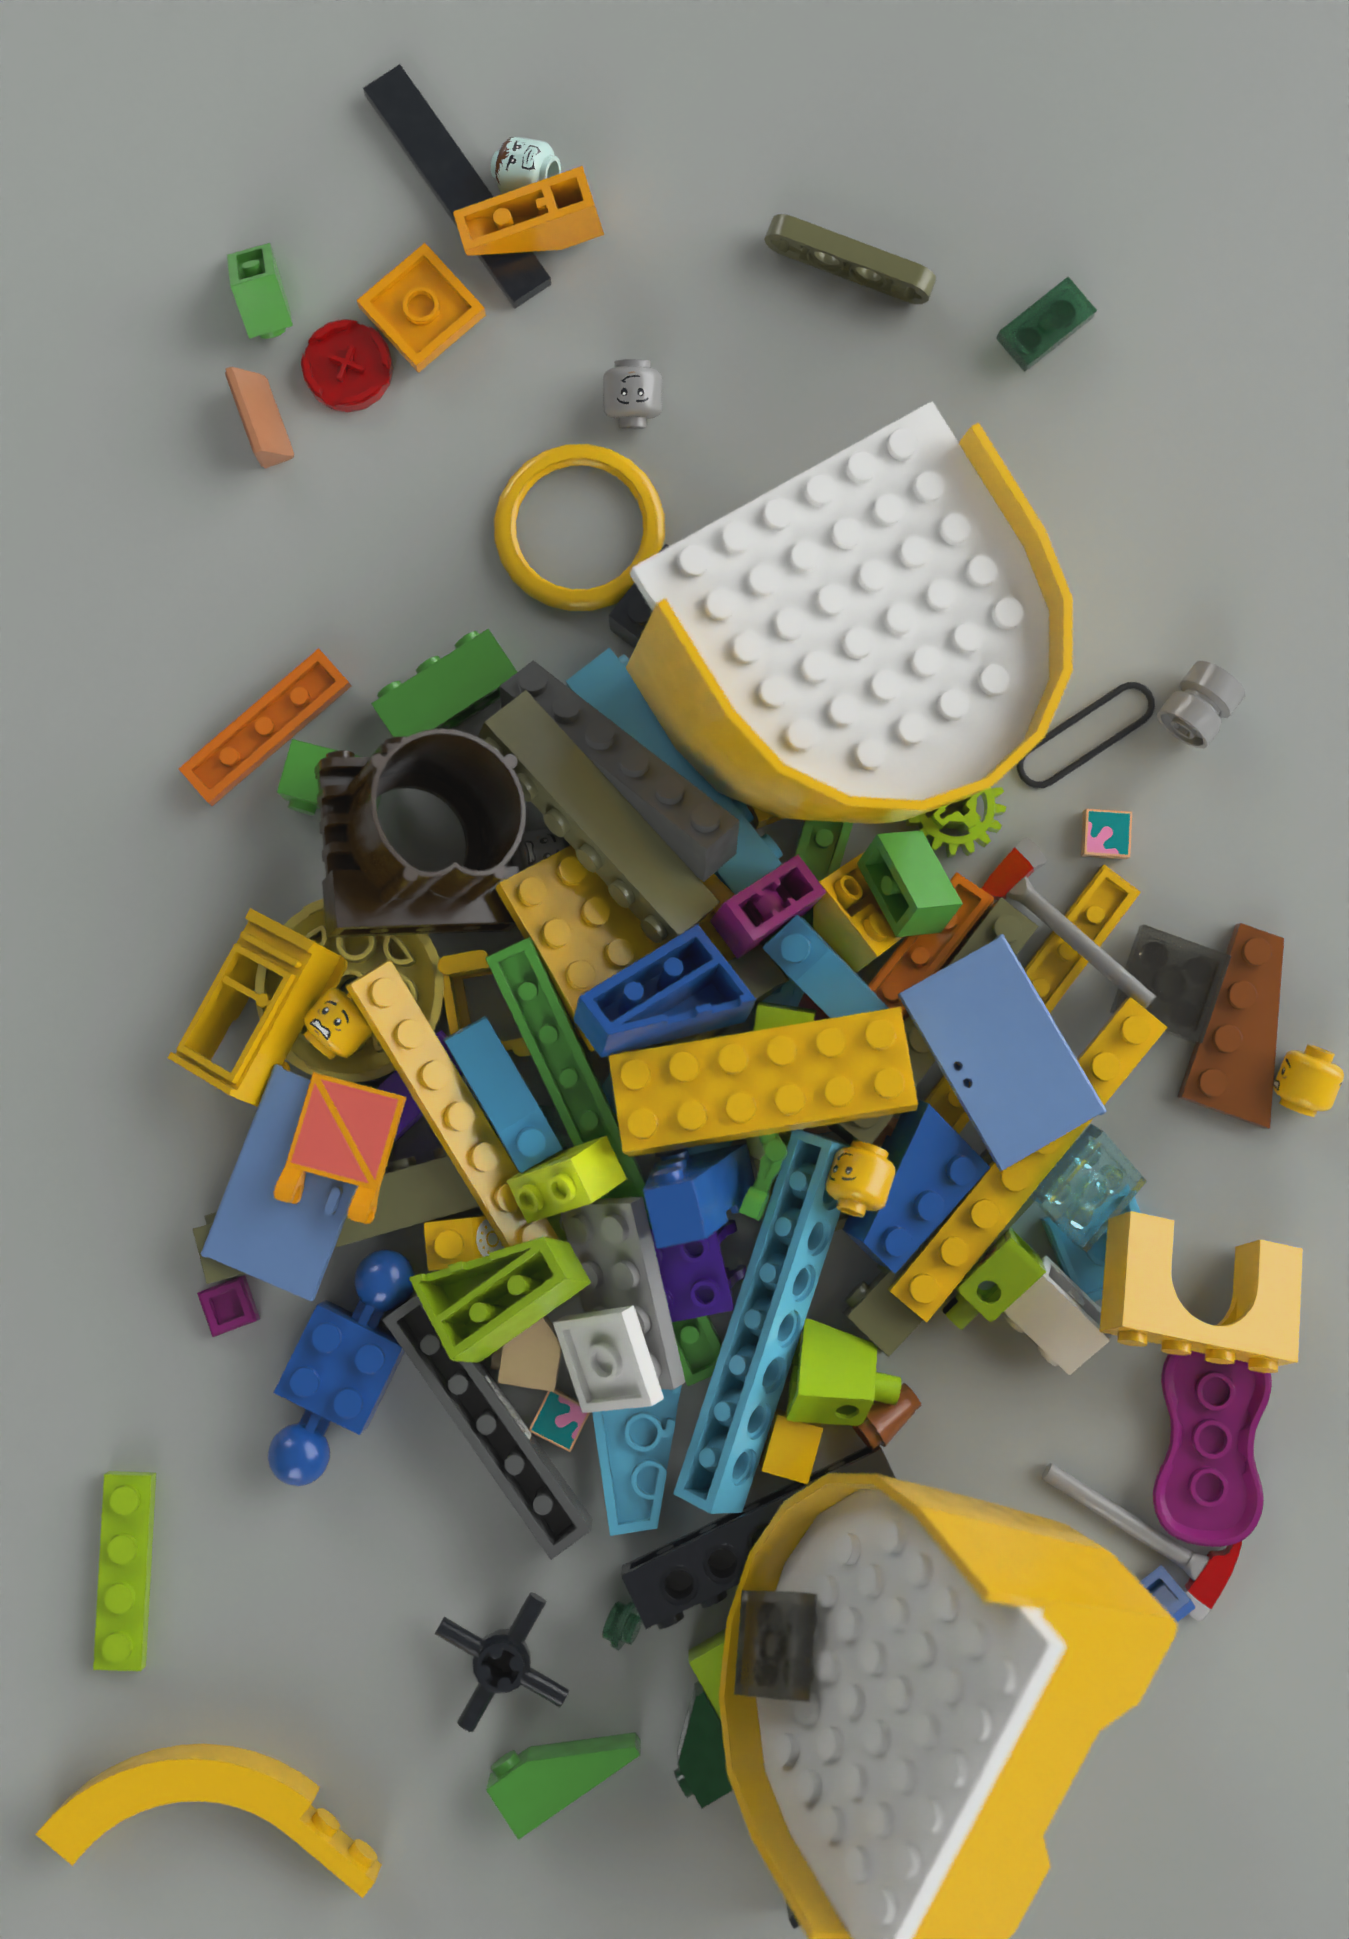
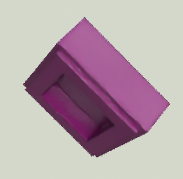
(228, 1306)

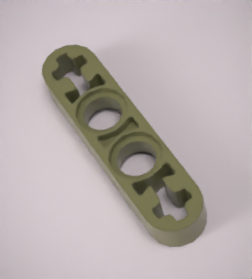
(850, 259)

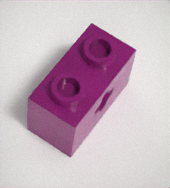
(767, 906)

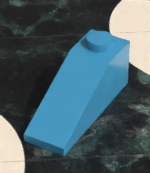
(821, 971)
(503, 1094)

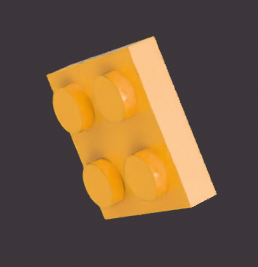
(421, 307)

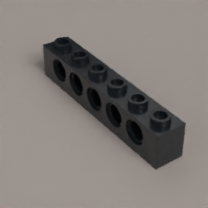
(691, 1553)

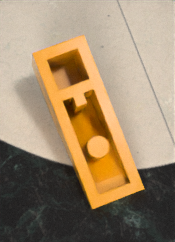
(532, 218)

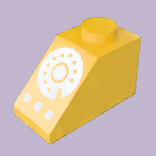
(458, 1240)

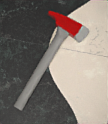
(1012, 881)
(1206, 1572)

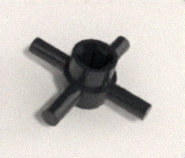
(490, 1677)

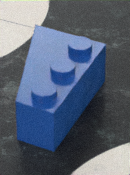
(664, 997)
(930, 1179)

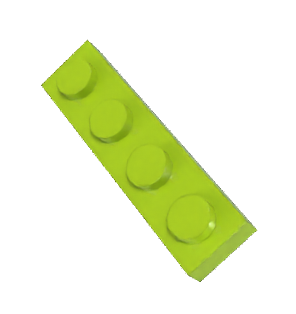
(124, 1571)

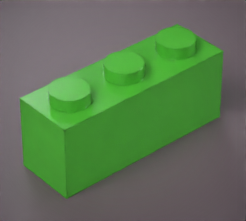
(446, 688)

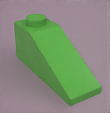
(552, 1776)

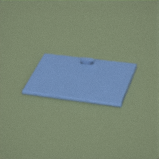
(1009, 1049)
(270, 1237)

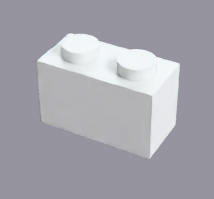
(1059, 1319)

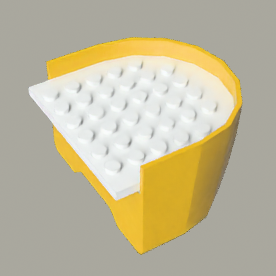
(862, 632)
(946, 1705)

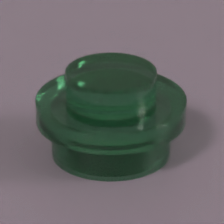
(622, 1625)

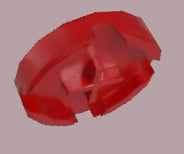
(347, 365)

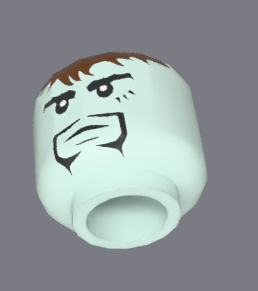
(523, 163)

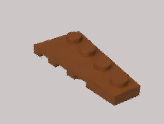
(1238, 1054)

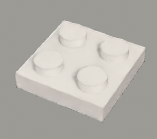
(608, 1360)

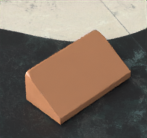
(260, 416)

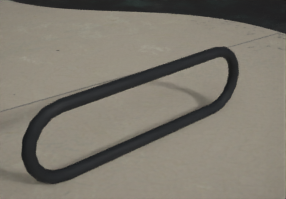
(1129, 685)

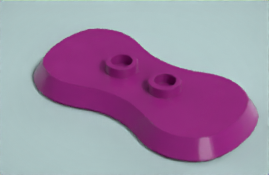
(1209, 1477)

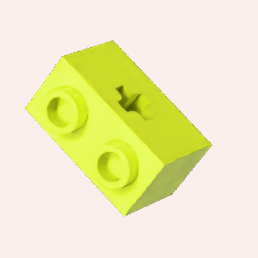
(567, 1180)

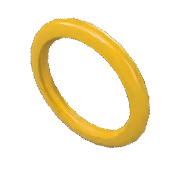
(539, 466)

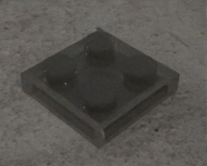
(1181, 977)
(776, 1645)

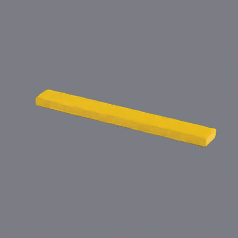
(1057, 963)

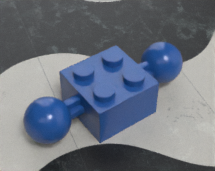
(340, 1368)

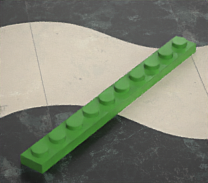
(584, 1105)

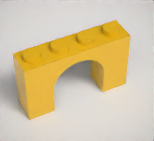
(1144, 1307)

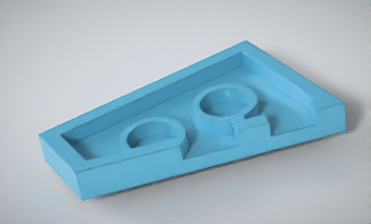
(635, 1460)

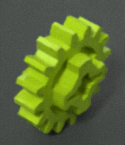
(965, 821)

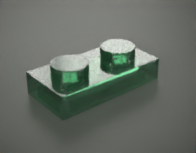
(1046, 324)

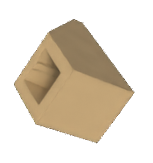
(530, 1358)

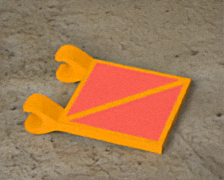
(344, 1137)

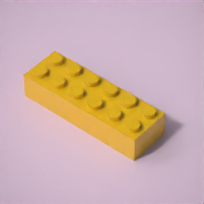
(763, 1082)

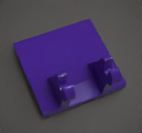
(696, 1276)

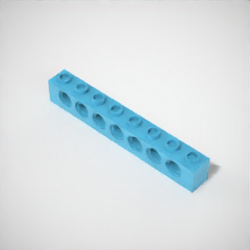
(763, 1330)

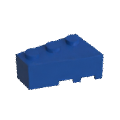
(692, 1192)

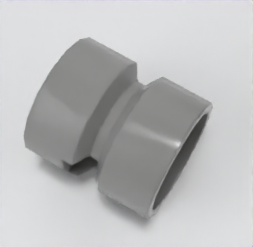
(1204, 699)

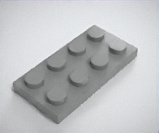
(622, 1264)

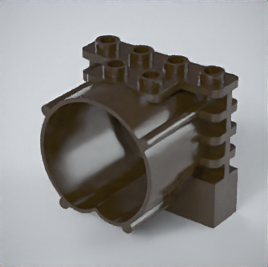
(370, 885)

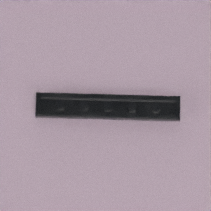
(448, 174)

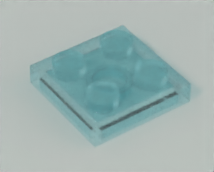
(1088, 1188)

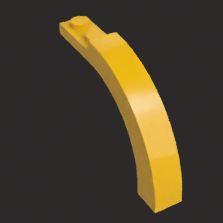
(216, 1776)

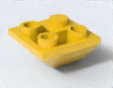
(852, 918)

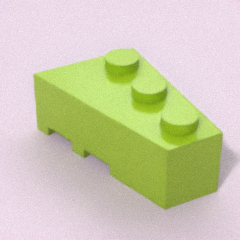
(498, 1296)

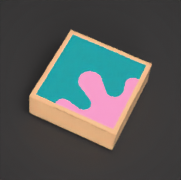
(1106, 834)
(559, 1420)

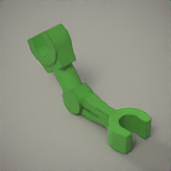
(770, 1165)

